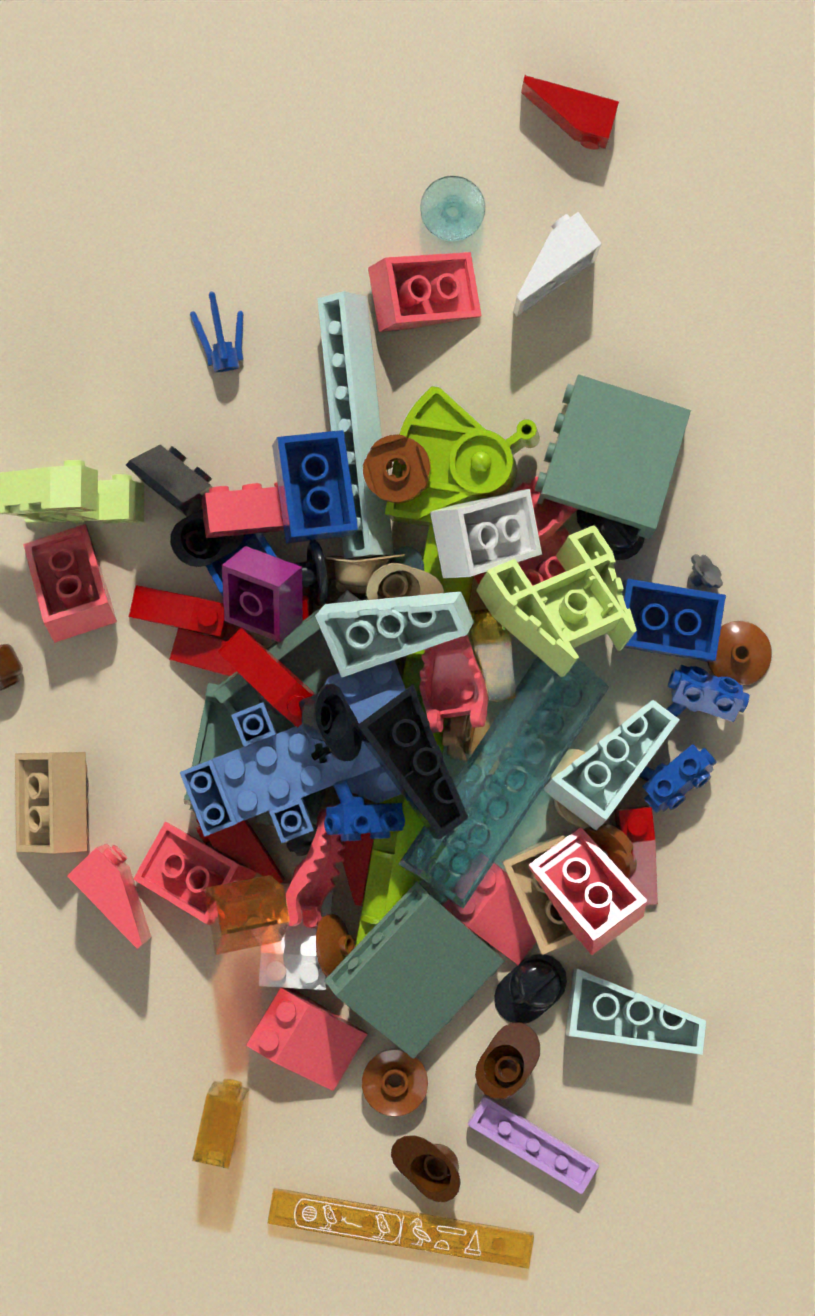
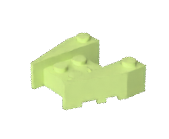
(71, 495)
(565, 608)

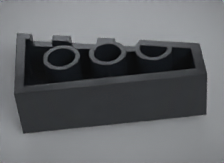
(410, 756)

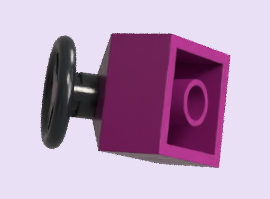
(267, 591)

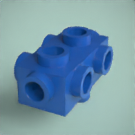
(704, 692)
(671, 782)
(355, 818)

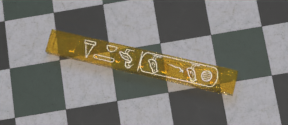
(401, 1228)

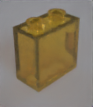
(493, 655)
(221, 1123)

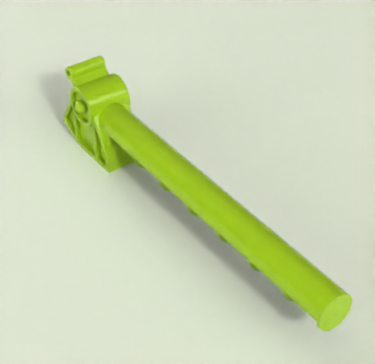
(465, 467)

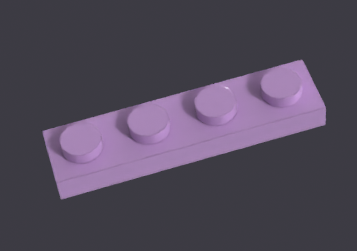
(533, 1144)

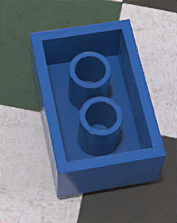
(314, 486)
(674, 619)

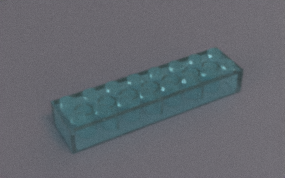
(506, 777)

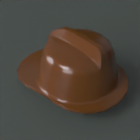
(508, 1061)
(428, 1167)

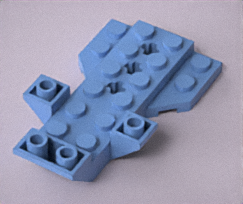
(279, 769)

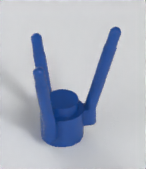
(224, 355)

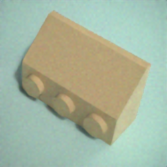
(51, 802)
(543, 918)

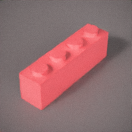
(242, 511)

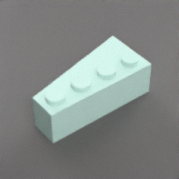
(389, 628)
(606, 772)
(622, 1016)

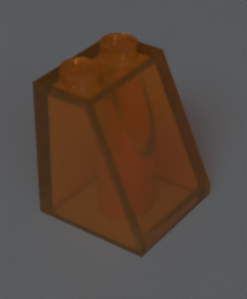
(247, 914)

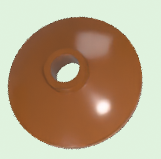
(758, 650)
(332, 942)
(392, 1099)

